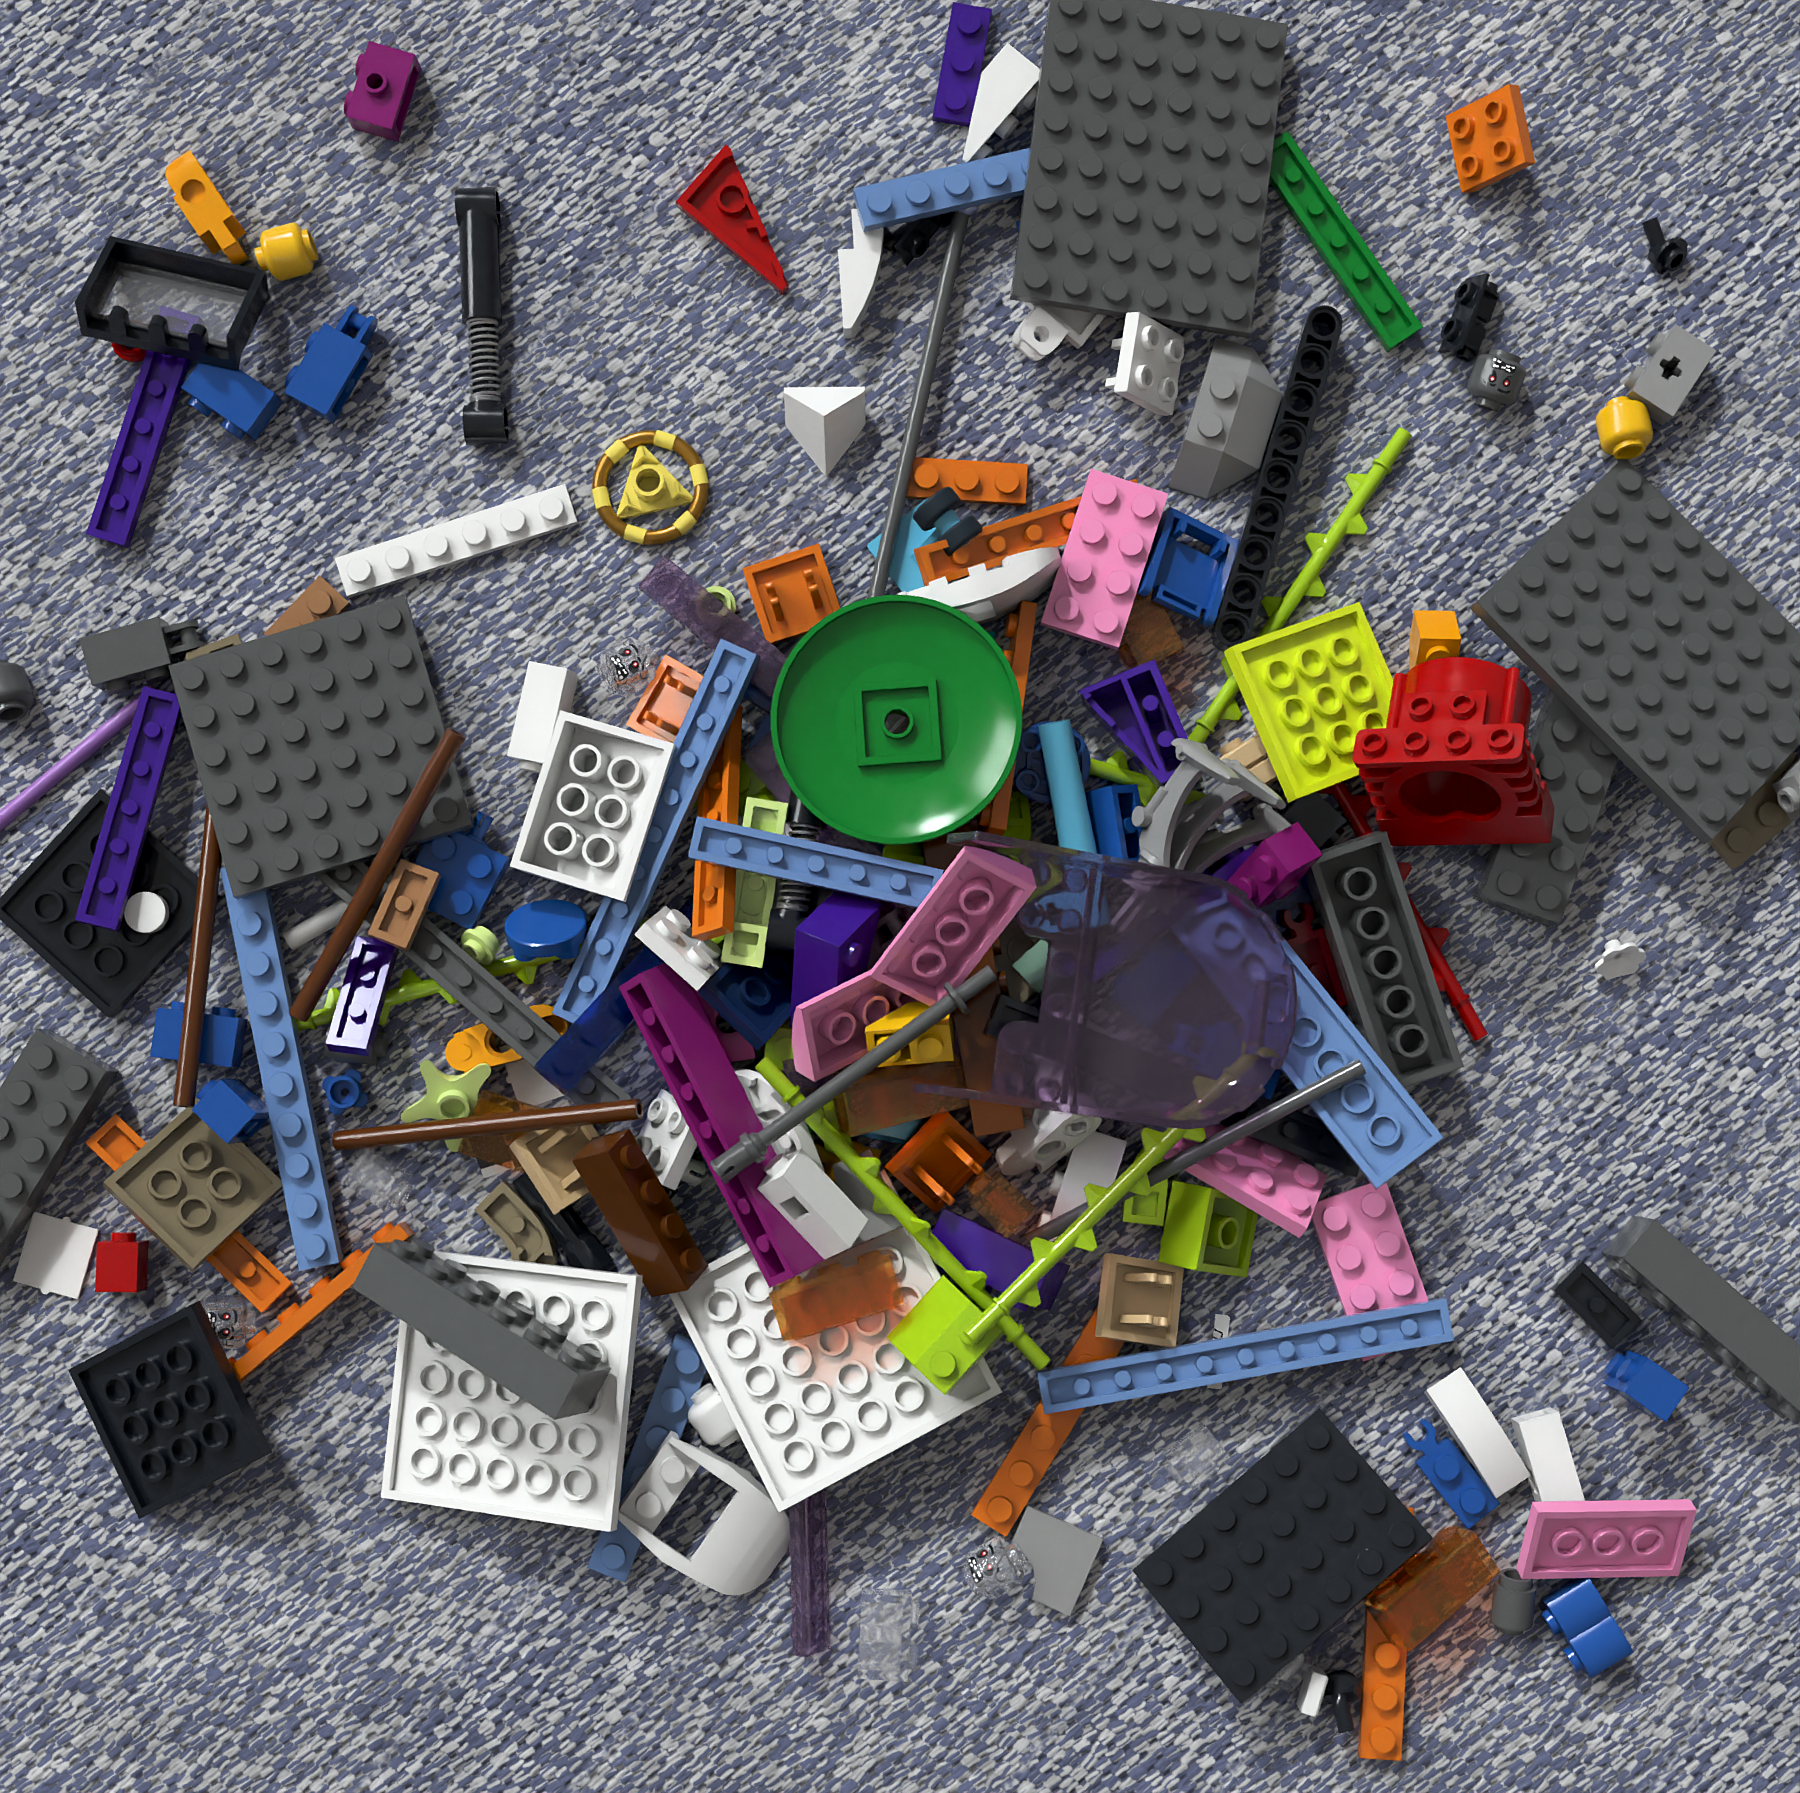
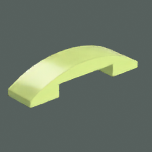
(754, 891)

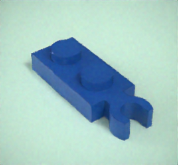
(1452, 1476)

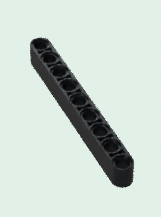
(1286, 462)

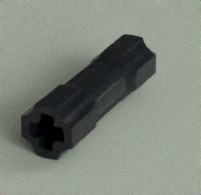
(567, 1227)

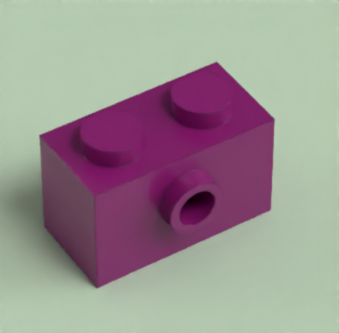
(382, 91)
(1276, 866)

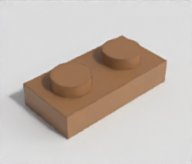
(315, 603)
(404, 905)

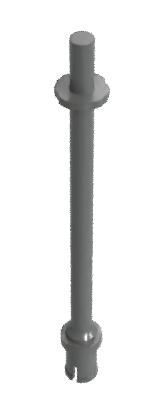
(754, 1145)

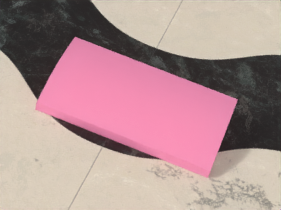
(955, 924)
(831, 1026)

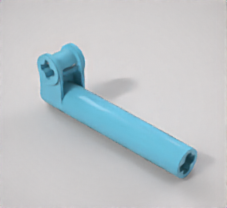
(1066, 786)

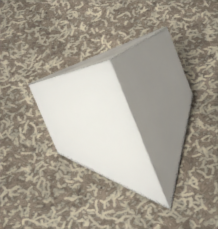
(825, 420)

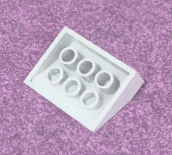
(592, 806)

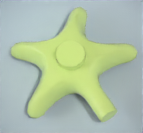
(447, 1096)

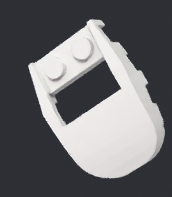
(997, 591)
(743, 1541)

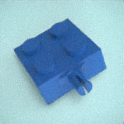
(467, 872)

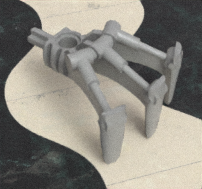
(1177, 836)

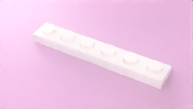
(456, 541)

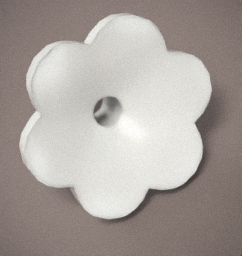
(1619, 959)

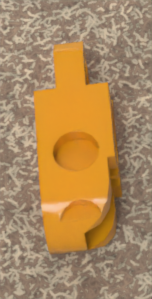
(205, 207)
(477, 1043)

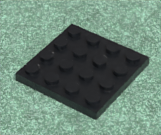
(98, 961)
(170, 1410)

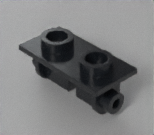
(913, 237)
(1475, 300)

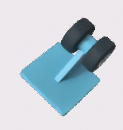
(923, 525)

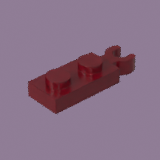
(1313, 950)

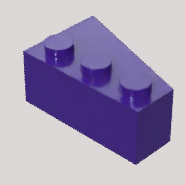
(1139, 718)
(832, 945)
(1000, 1258)

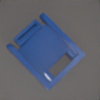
(1183, 576)

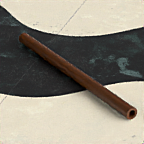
(377, 874)
(198, 968)
(488, 1124)

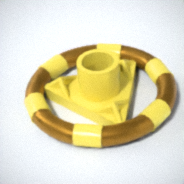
(650, 487)

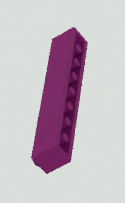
(714, 1111)

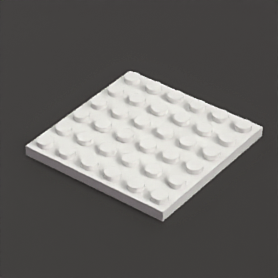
(829, 1399)
(484, 1449)

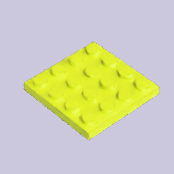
(1313, 694)

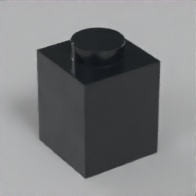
(1316, 818)

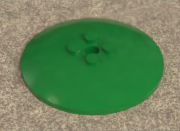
(886, 660)

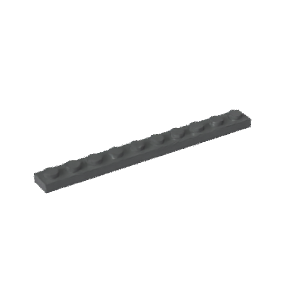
(479, 992)

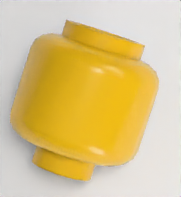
(286, 251)
(1624, 428)

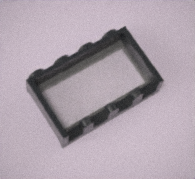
(171, 302)

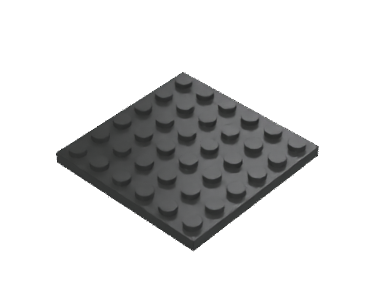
(316, 744)

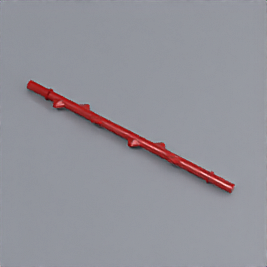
(1354, 809)

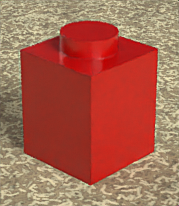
(121, 1263)

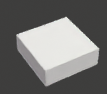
(1312, 1691)

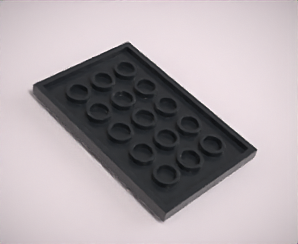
(1281, 1555)

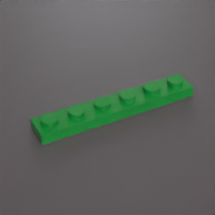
(1340, 245)

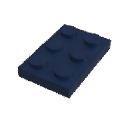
(753, 997)

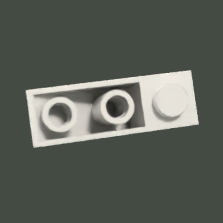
(1004, 88)
(1091, 1161)

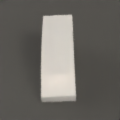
(859, 274)
(1477, 1432)

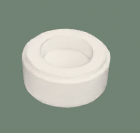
(146, 912)

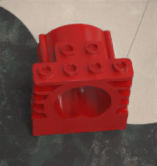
(1456, 758)

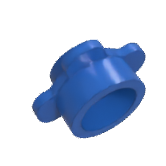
(334, 1087)

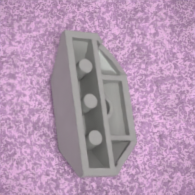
(1227, 422)

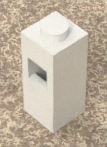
(543, 695)
(812, 1203)
(1547, 1456)

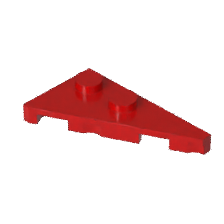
(725, 210)

